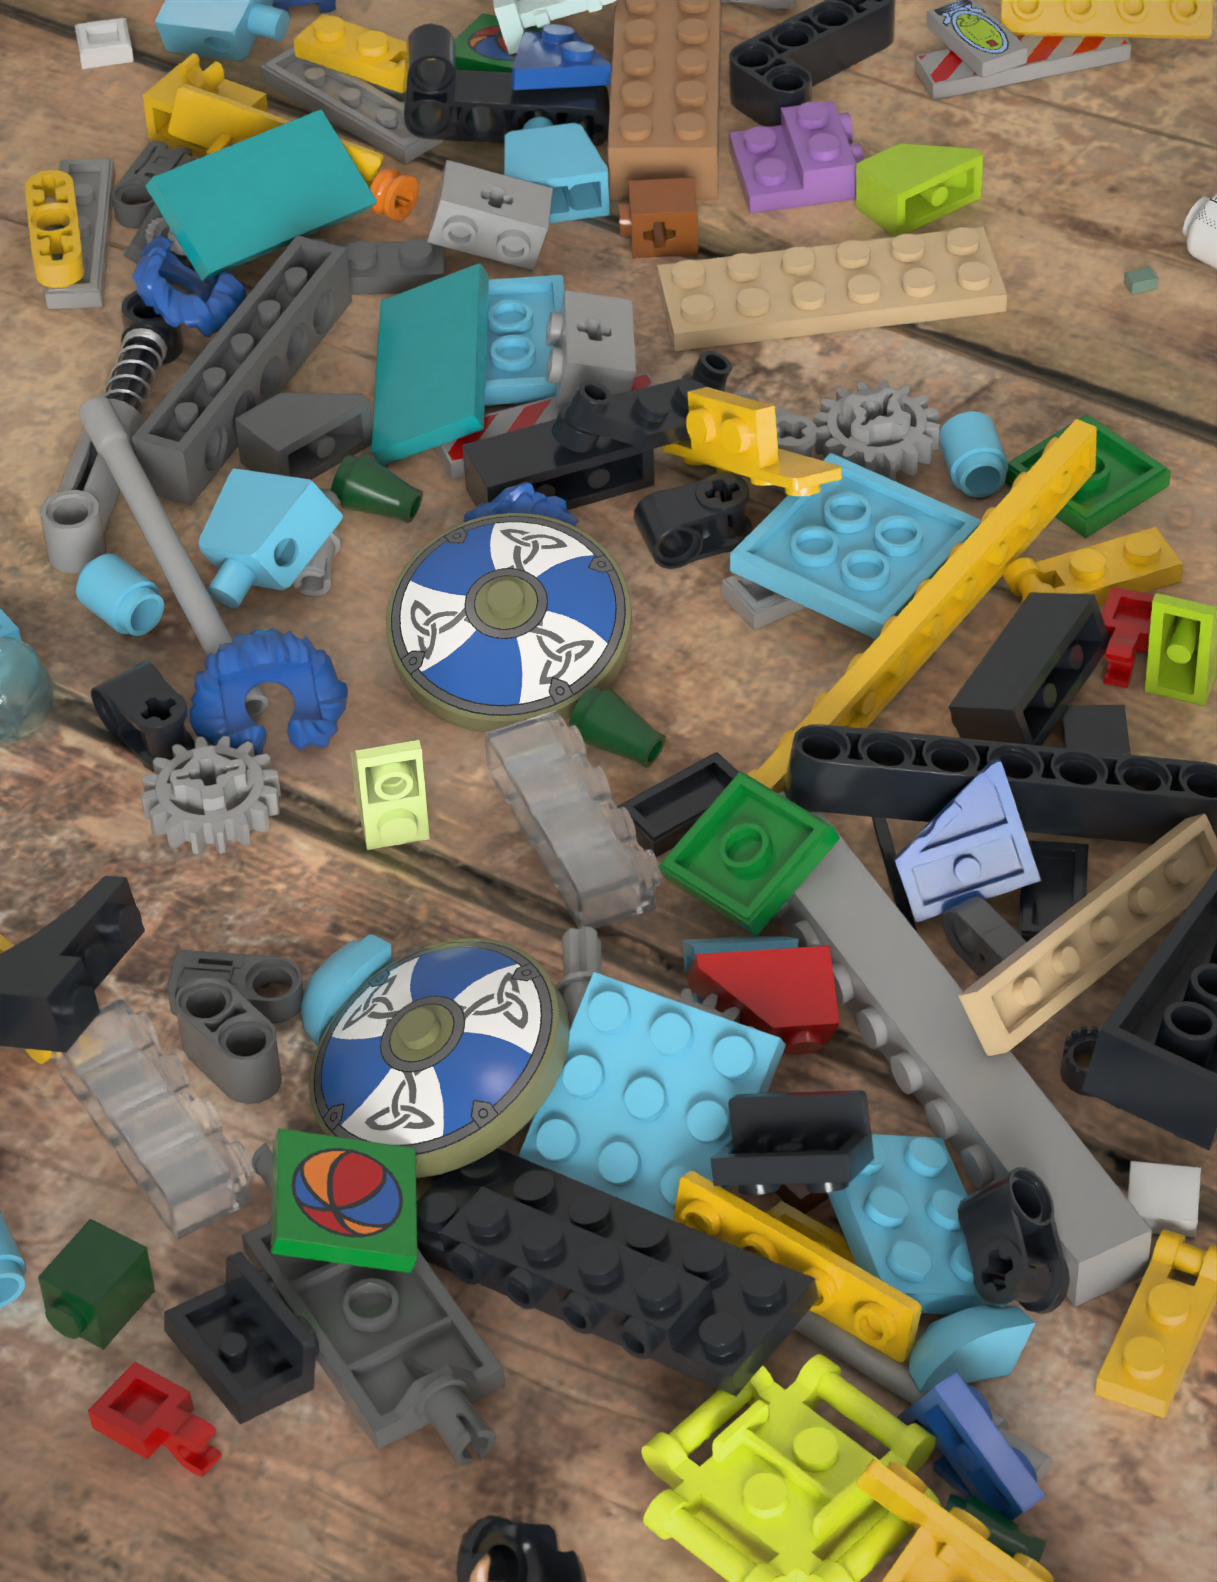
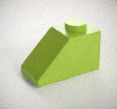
(917, 184)
(1182, 649)

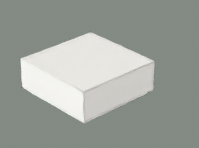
(104, 43)
(1166, 1196)

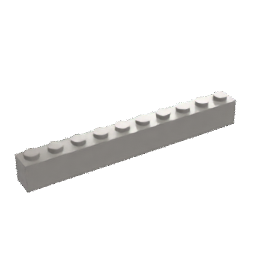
(974, 1100)

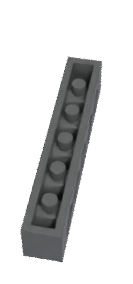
(242, 367)

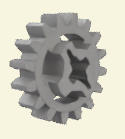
(878, 428)
(211, 795)

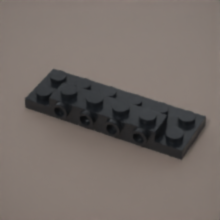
(612, 1268)

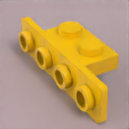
(1109, 18)
(222, 122)
(741, 439)
(792, 1239)
(946, 1543)

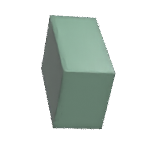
(1141, 280)

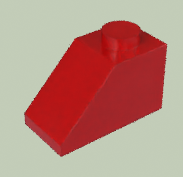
(777, 991)

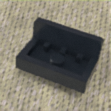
(795, 1140)
(245, 1341)

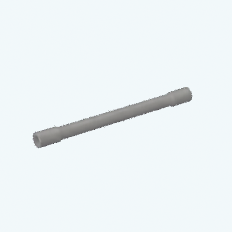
(114, 446)

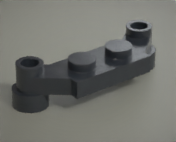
(638, 417)

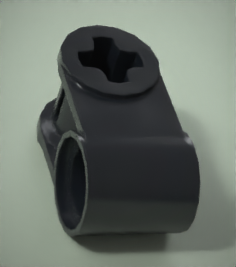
(692, 522)
(143, 713)
(1008, 1236)

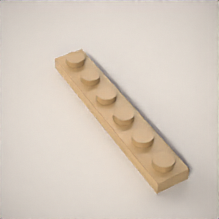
(1091, 937)

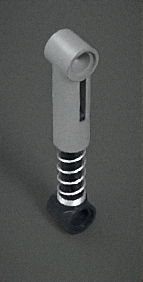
(87, 495)

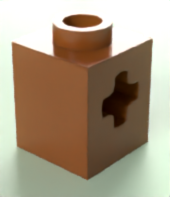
(661, 218)

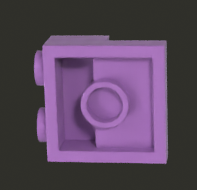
(800, 161)

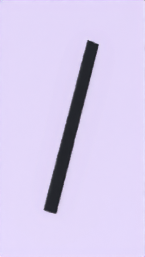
(888, 855)

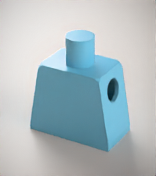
(219, 26)
(561, 160)
(264, 532)

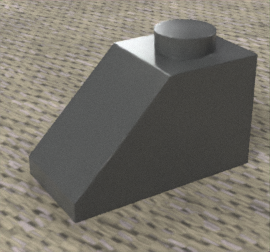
(303, 433)

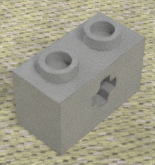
(490, 215)
(591, 343)

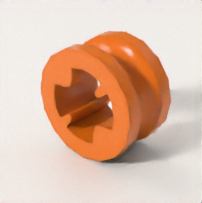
(394, 194)

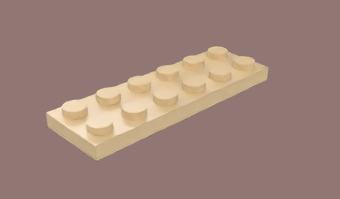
(830, 288)

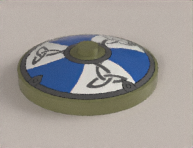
(508, 620)
(442, 1053)

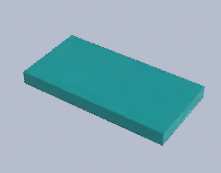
(260, 194)
(431, 365)

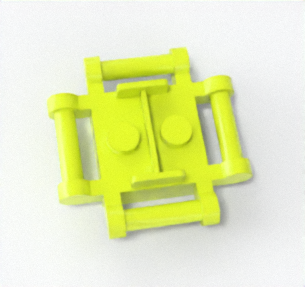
(782, 1481)

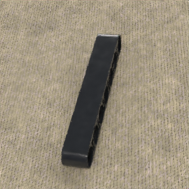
(1052, 786)

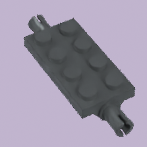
(388, 1341)

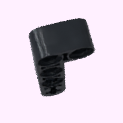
(795, 55)
(459, 93)

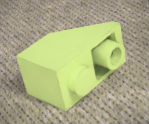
(390, 794)

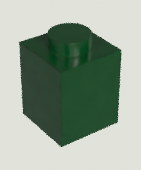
(96, 1284)

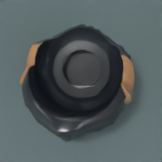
(515, 1552)

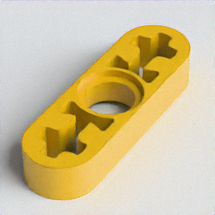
(65, 240)

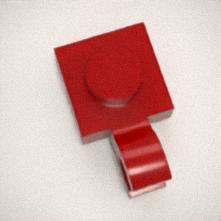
(1128, 625)
(151, 1411)

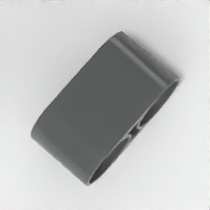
(228, 1039)

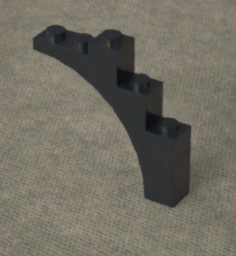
(54, 973)

